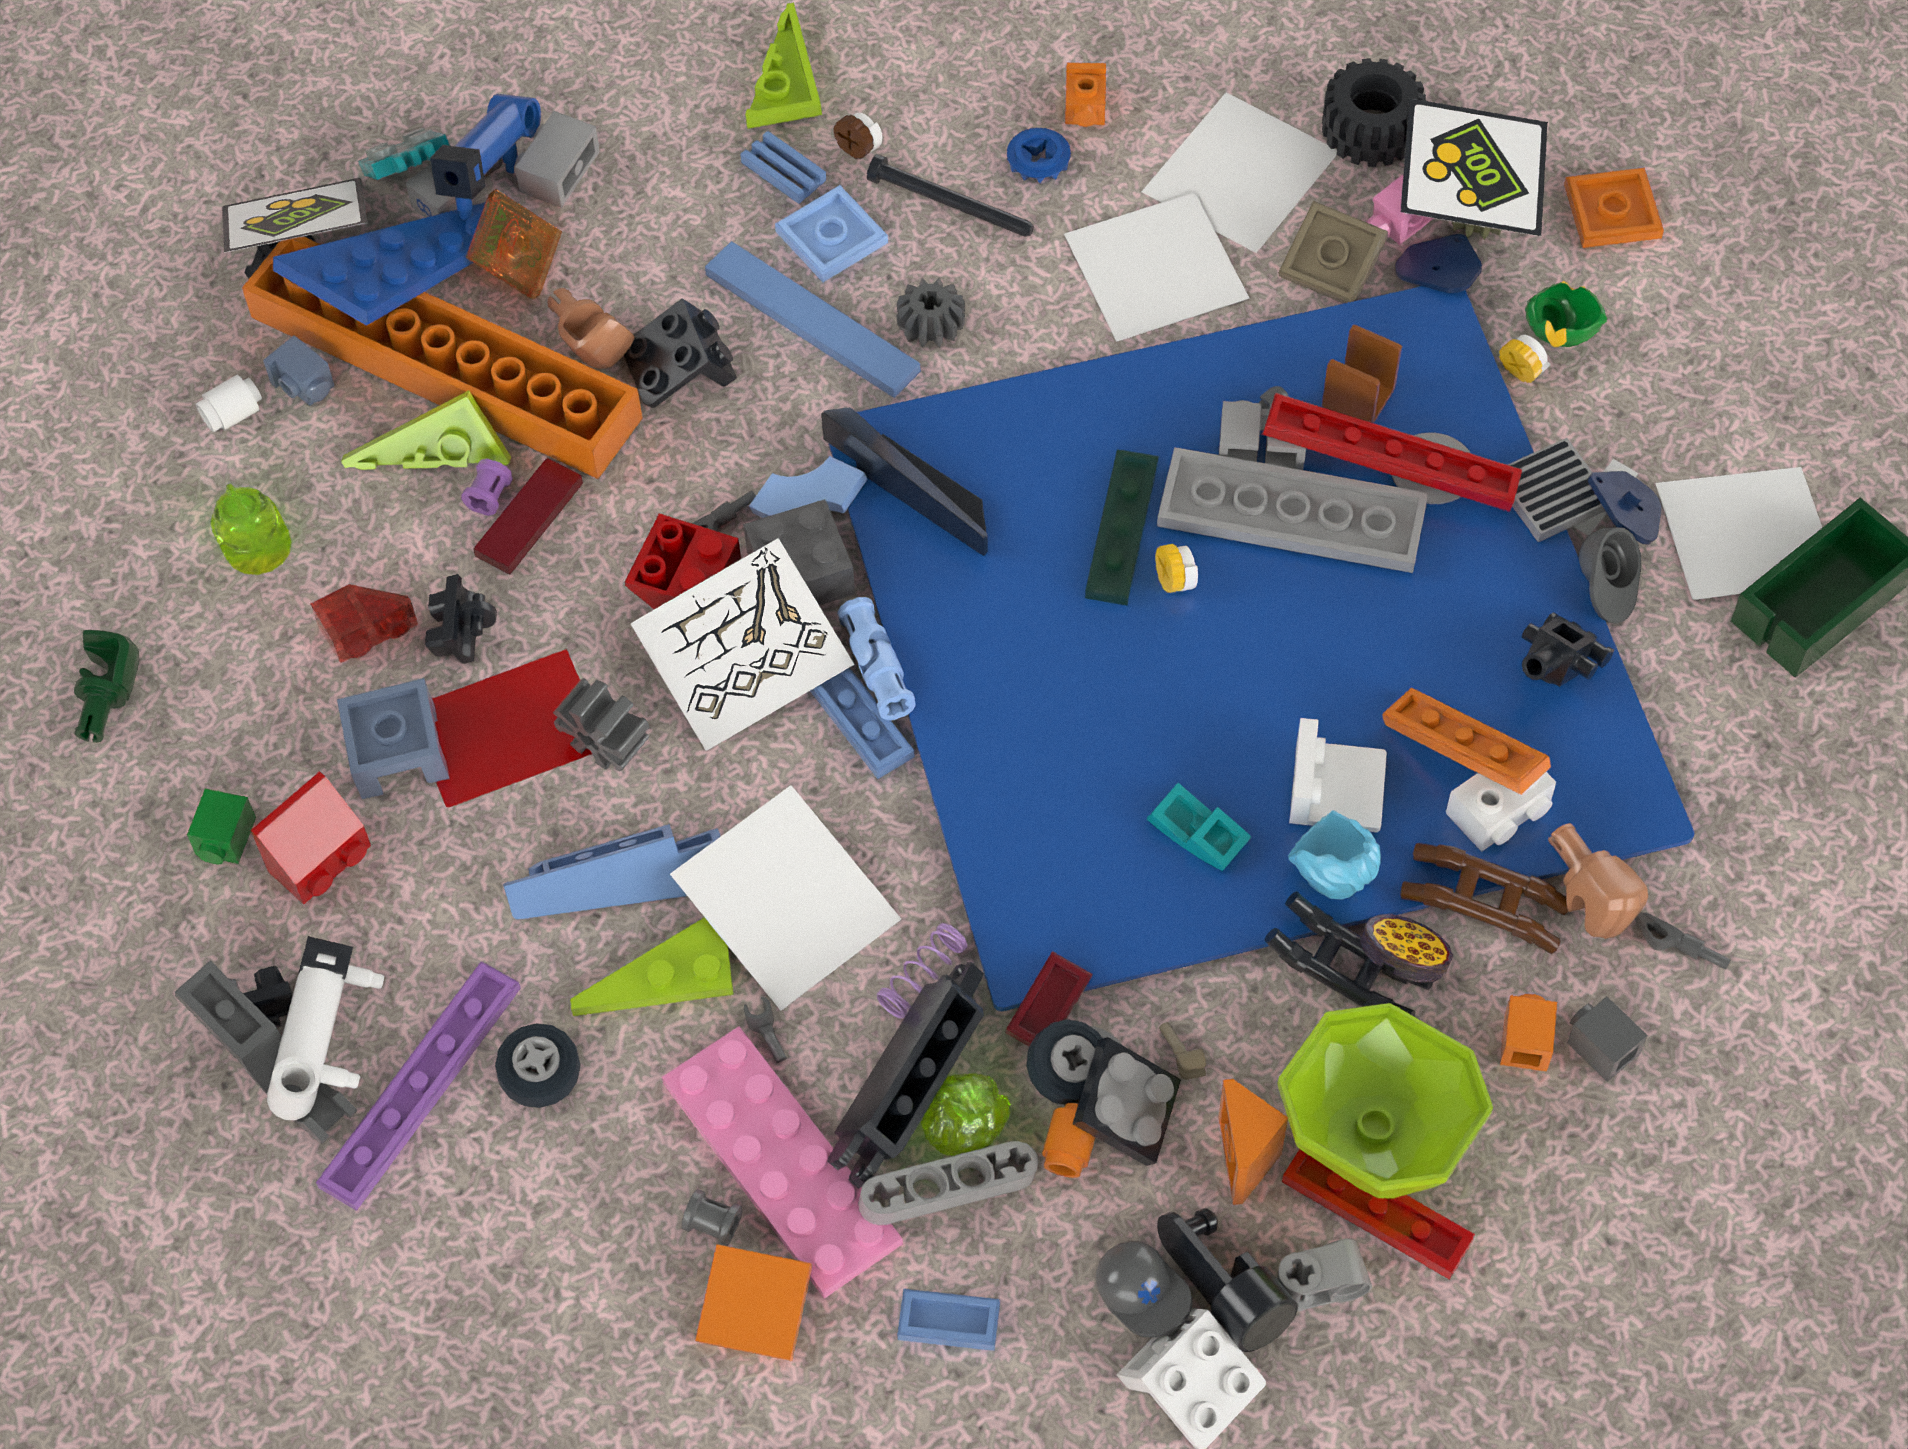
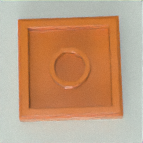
(1613, 207)
(754, 1302)

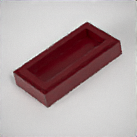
(1049, 998)

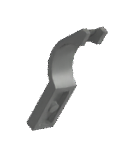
(253, 1042)

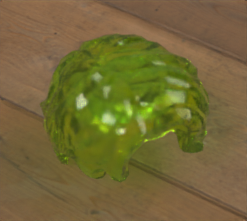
(965, 1114)

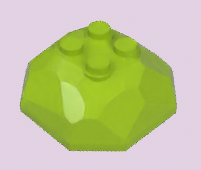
(1384, 1099)

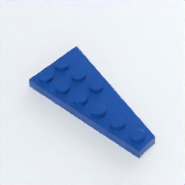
(383, 267)

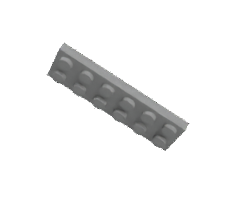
(1293, 509)

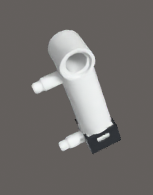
(310, 1028)

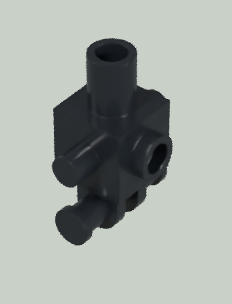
(1562, 651)

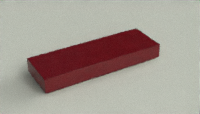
(528, 516)

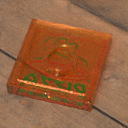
(514, 244)

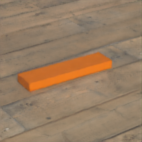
(1466, 740)

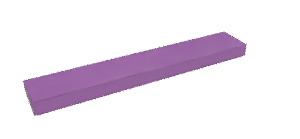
(418, 1086)

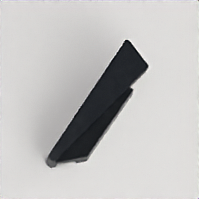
(907, 477)

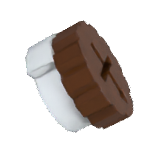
(857, 135)

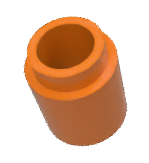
(1067, 1146)

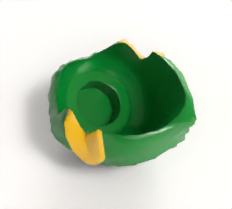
(1565, 315)

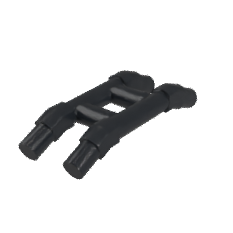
(1319, 965)

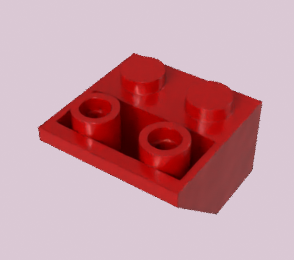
(678, 558)

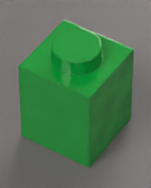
(221, 827)

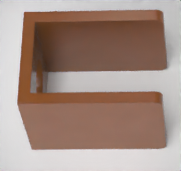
(1366, 378)

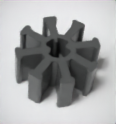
(601, 724)

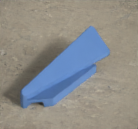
(606, 874)

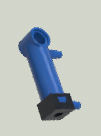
(461, 168)

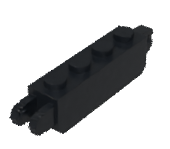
(909, 1073)

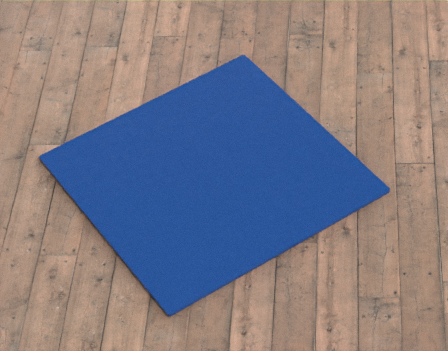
(1075, 716)

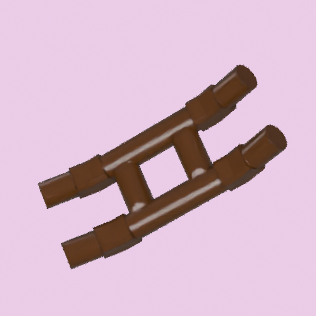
(1462, 902)

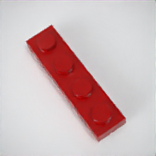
(1396, 1221)

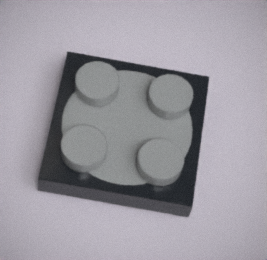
(1127, 1101)

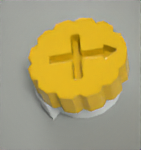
(1524, 358)
(1176, 568)

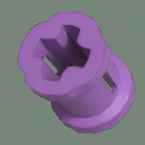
(487, 487)

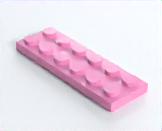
(779, 1160)

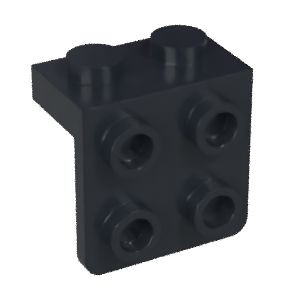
(676, 351)

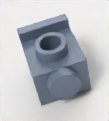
(299, 371)

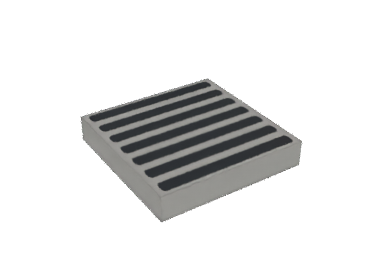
(1554, 490)

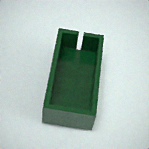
(1825, 587)

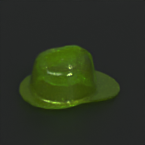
(250, 530)

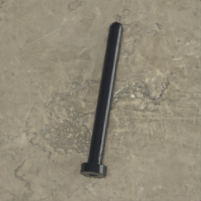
(880, 170)

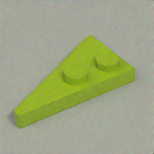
(787, 83)
(446, 435)
(678, 970)

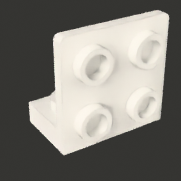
(1336, 779)
(1195, 1377)

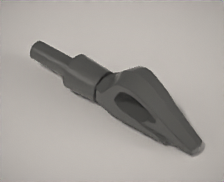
(725, 512)
(1676, 938)

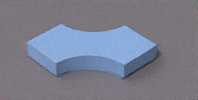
(831, 481)

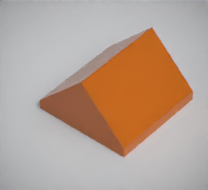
(1250, 1137)

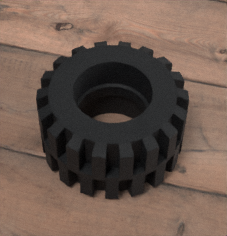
(1369, 87)

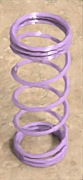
(892, 995)

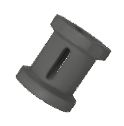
(711, 1217)

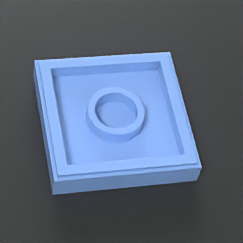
(831, 233)

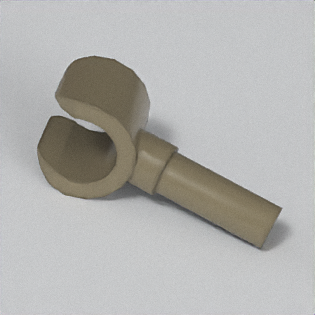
(1189, 1063)

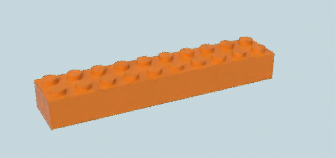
(447, 351)

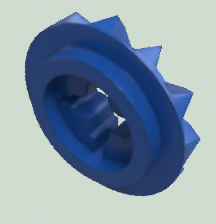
(1033, 142)

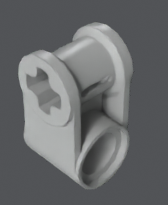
(1330, 1274)

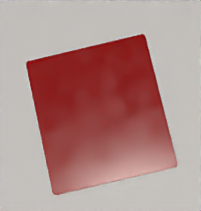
(505, 728)

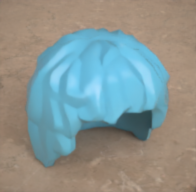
(1337, 856)

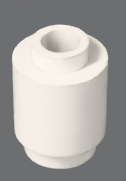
(229, 403)

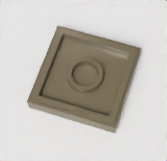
(1333, 253)

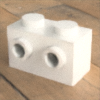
(1493, 812)

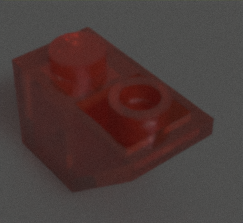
(361, 618)

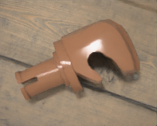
(589, 331)
(1600, 884)

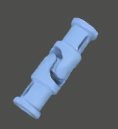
(876, 658)

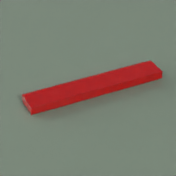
(1392, 452)

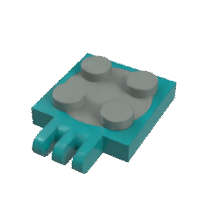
(388, 159)

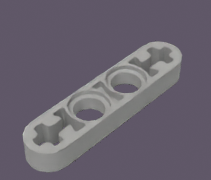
(951, 1189)

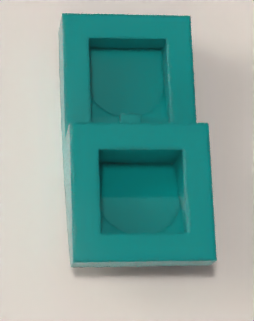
(1197, 829)

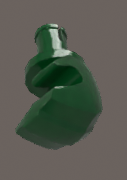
(112, 690)

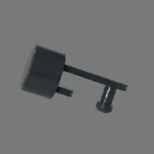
(1248, 1301)

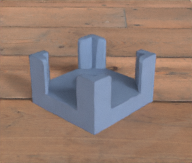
(390, 734)

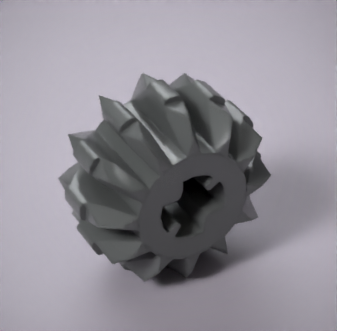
(930, 312)

